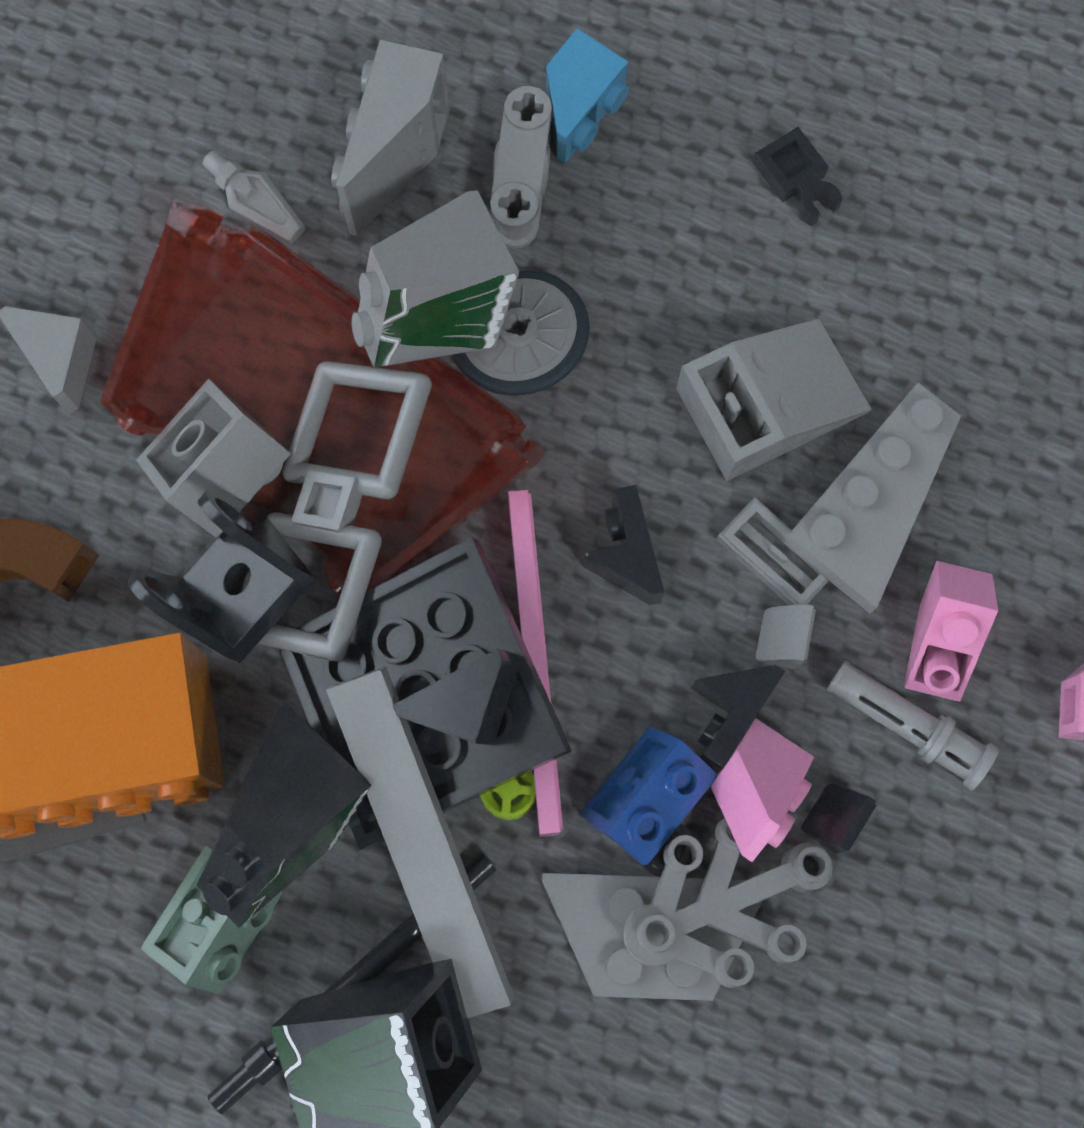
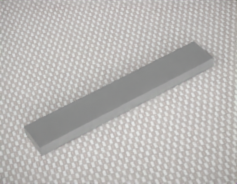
(419, 838)

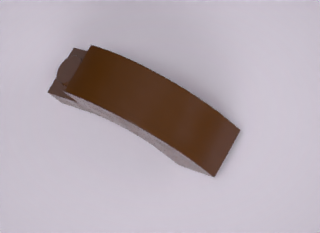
(43, 556)

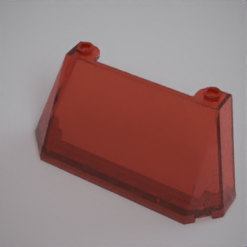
(258, 328)

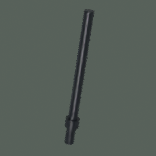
(261, 1062)

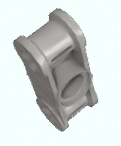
(521, 165)

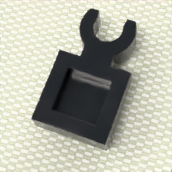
(795, 168)

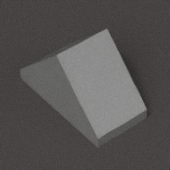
(56, 349)

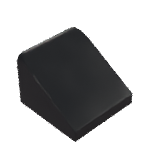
(838, 817)

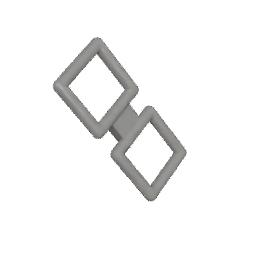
(333, 496)

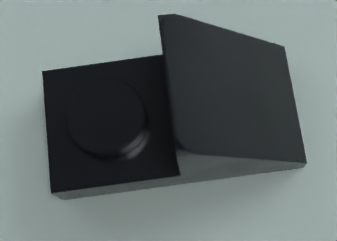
(632, 563)
(742, 697)

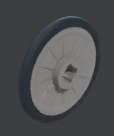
(548, 351)

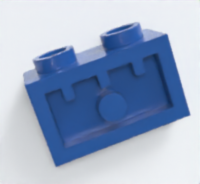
(649, 794)

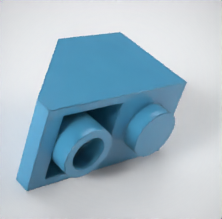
(582, 86)

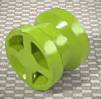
(520, 806)

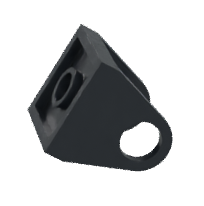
(207, 597)

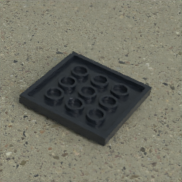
(423, 631)

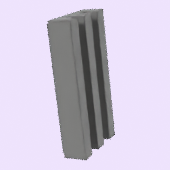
(757, 565)

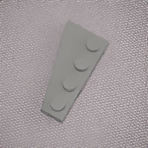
(871, 507)

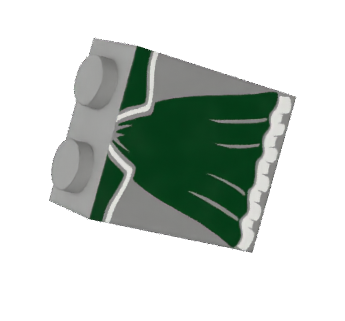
(436, 286)

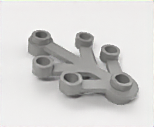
(719, 908)

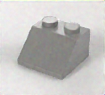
(214, 449)

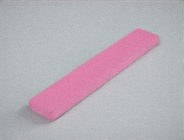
(532, 633)

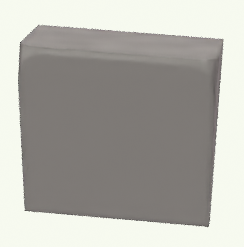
(786, 635)

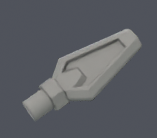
(254, 197)

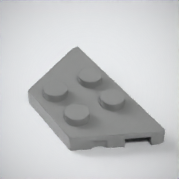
(594, 920)

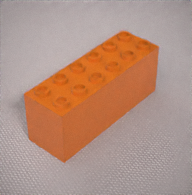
(106, 733)

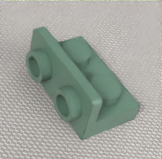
(197, 941)

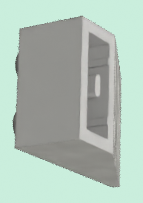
(391, 131)
(769, 395)

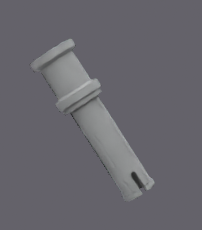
(936, 738)

